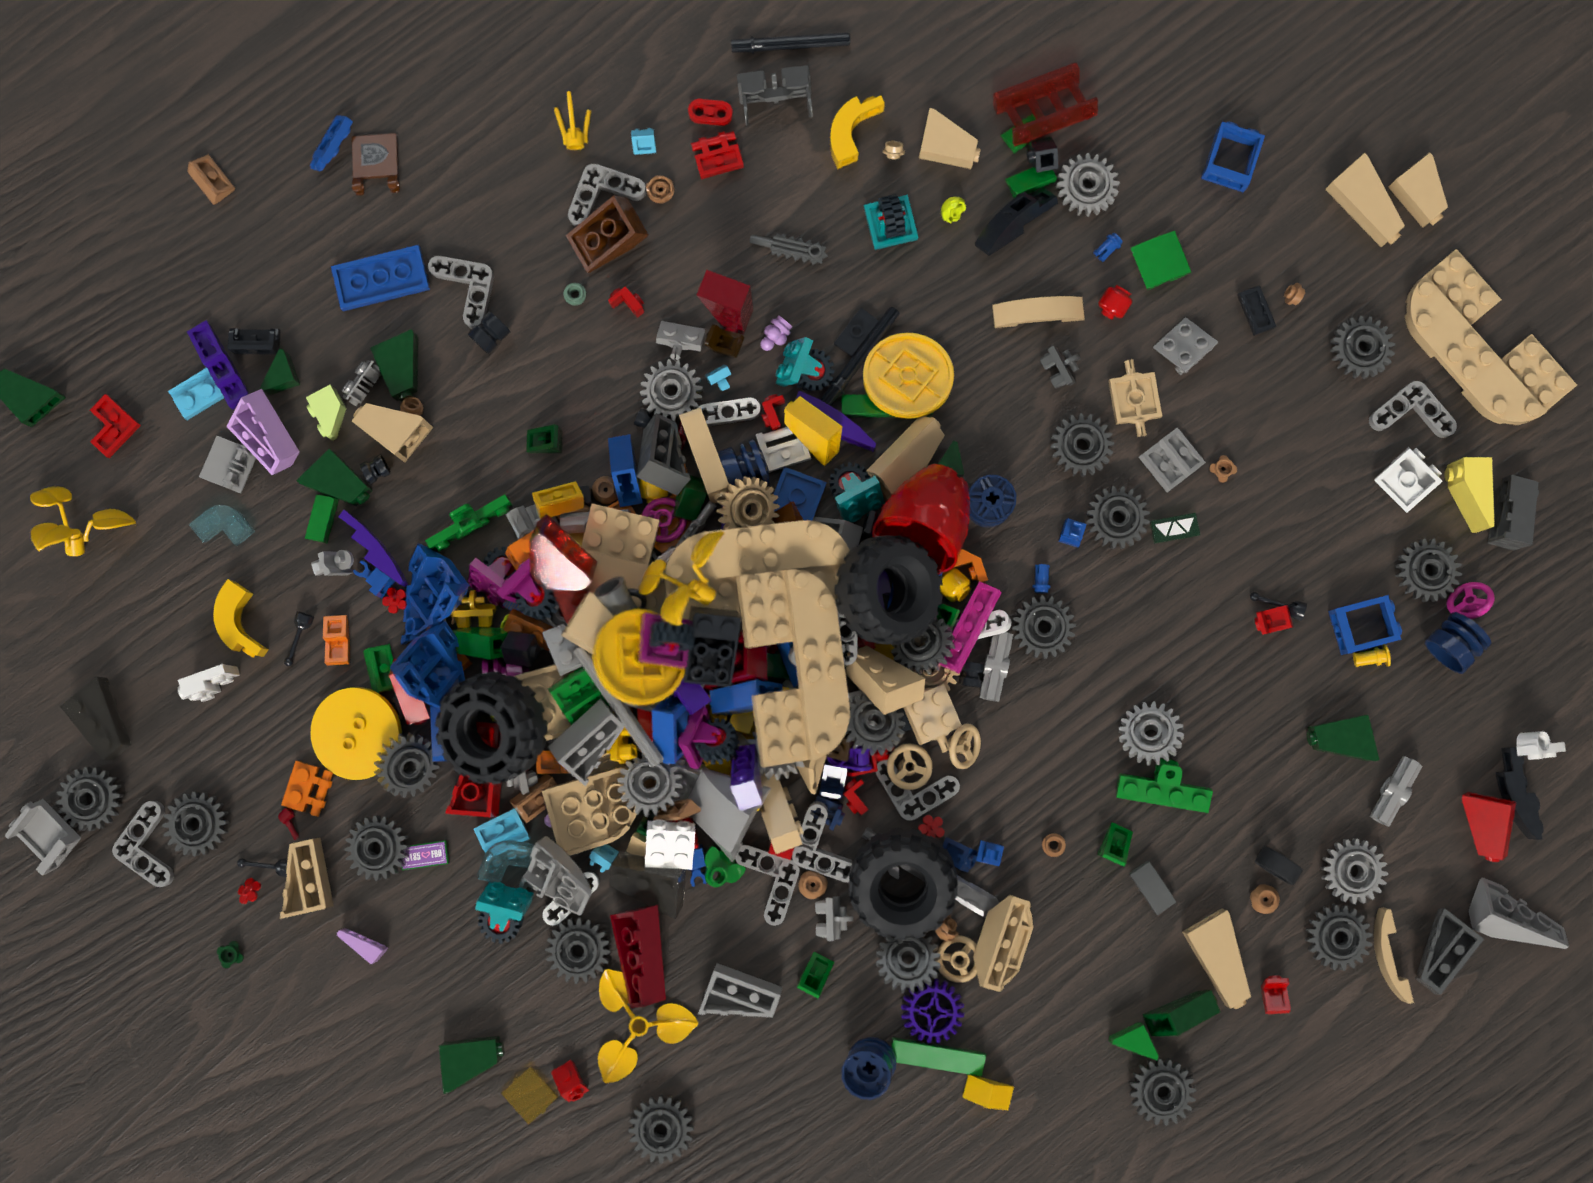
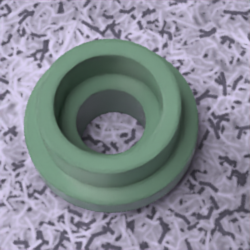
(572, 288)

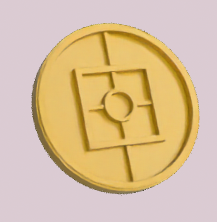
(908, 375)
(618, 665)
(351, 730)

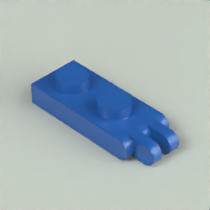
(330, 143)

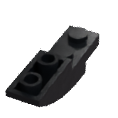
(1009, 221)
(1513, 787)

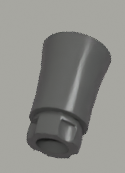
(615, 596)

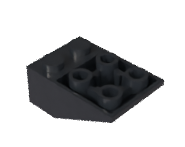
(714, 647)

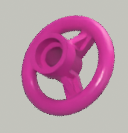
(664, 512)
(1471, 605)

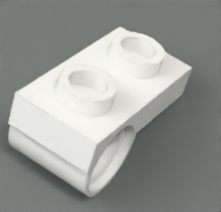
(1537, 745)

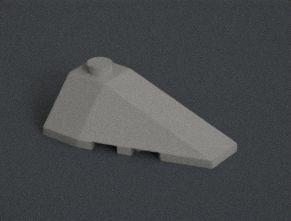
(1503, 917)

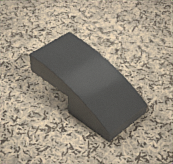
(1152, 887)

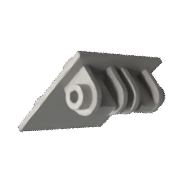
(1185, 345)
(363, 370)
(228, 464)

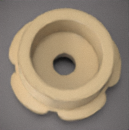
(893, 149)

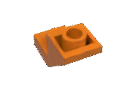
(976, 570)

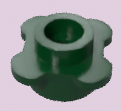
(224, 958)

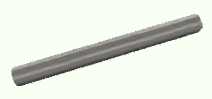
(622, 711)

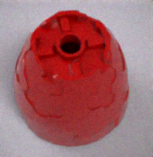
(931, 511)

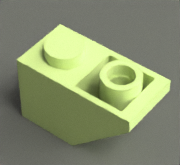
(328, 410)

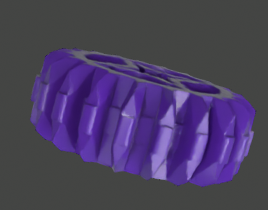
(942, 1011)

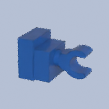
(1072, 532)
(377, 579)
(989, 853)
(698, 861)

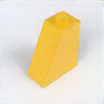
(814, 429)

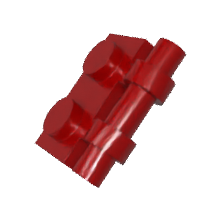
(719, 160)

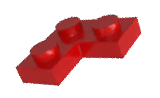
(117, 427)

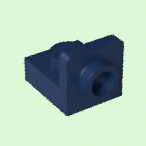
(962, 856)

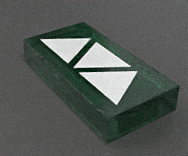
(1174, 528)

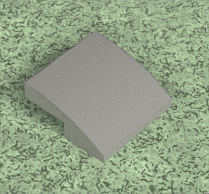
(1172, 459)

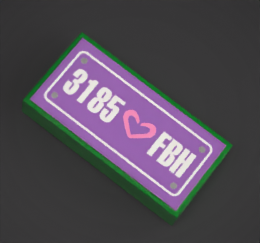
(426, 855)

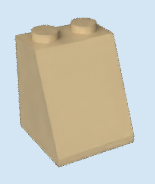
(392, 428)

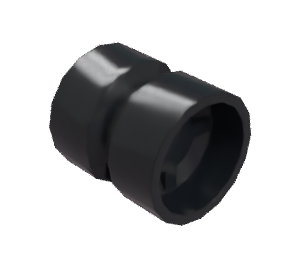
(490, 331)

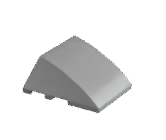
(720, 812)
(557, 877)

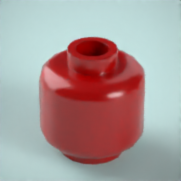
(1115, 302)

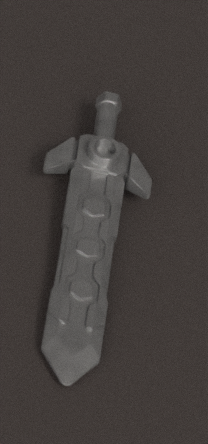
(967, 892)

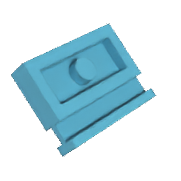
(196, 394)
(502, 828)

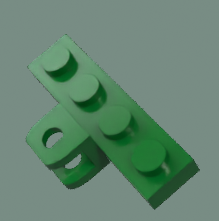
(468, 520)
(1164, 789)

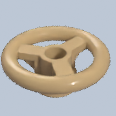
(962, 745)
(896, 778)
(965, 976)

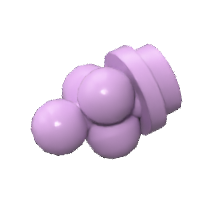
(775, 333)

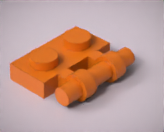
(301, 785)

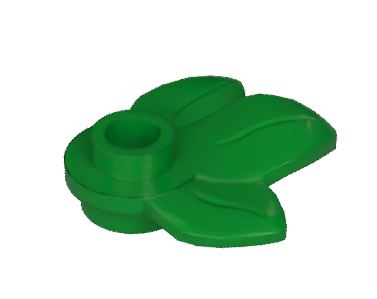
(726, 870)

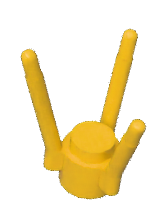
(574, 138)

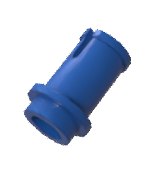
(1113, 241)
(1041, 579)

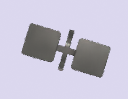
(795, 83)

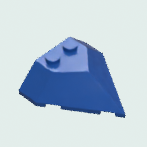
(433, 593)
(430, 665)

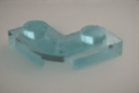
(222, 518)
(502, 855)

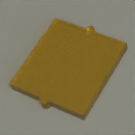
(529, 1095)

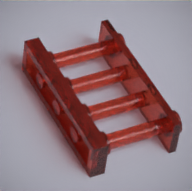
(1037, 88)

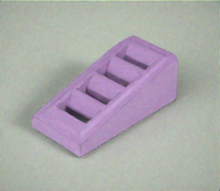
(365, 947)

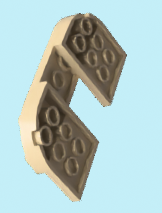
(1502, 389)
(624, 549)
(757, 550)
(816, 715)
(578, 813)

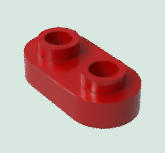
(711, 110)

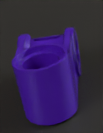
(857, 760)

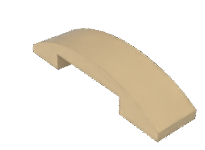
(1038, 310)
(1385, 925)

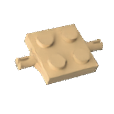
(1135, 398)
(933, 717)

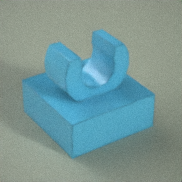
(643, 141)
(719, 375)
(604, 856)

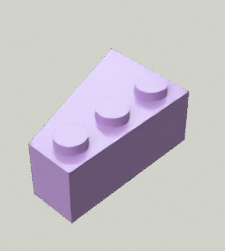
(263, 432)

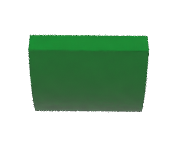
(1161, 260)
(576, 694)

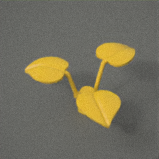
(50, 533)
(698, 589)
(673, 1026)

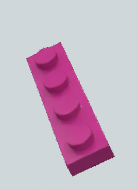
(971, 625)

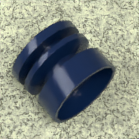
(746, 464)
(981, 510)
(1458, 642)
(861, 1077)

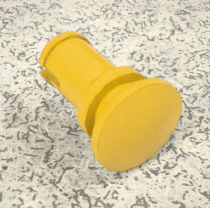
(1375, 656)

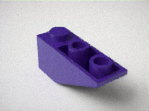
(746, 777)

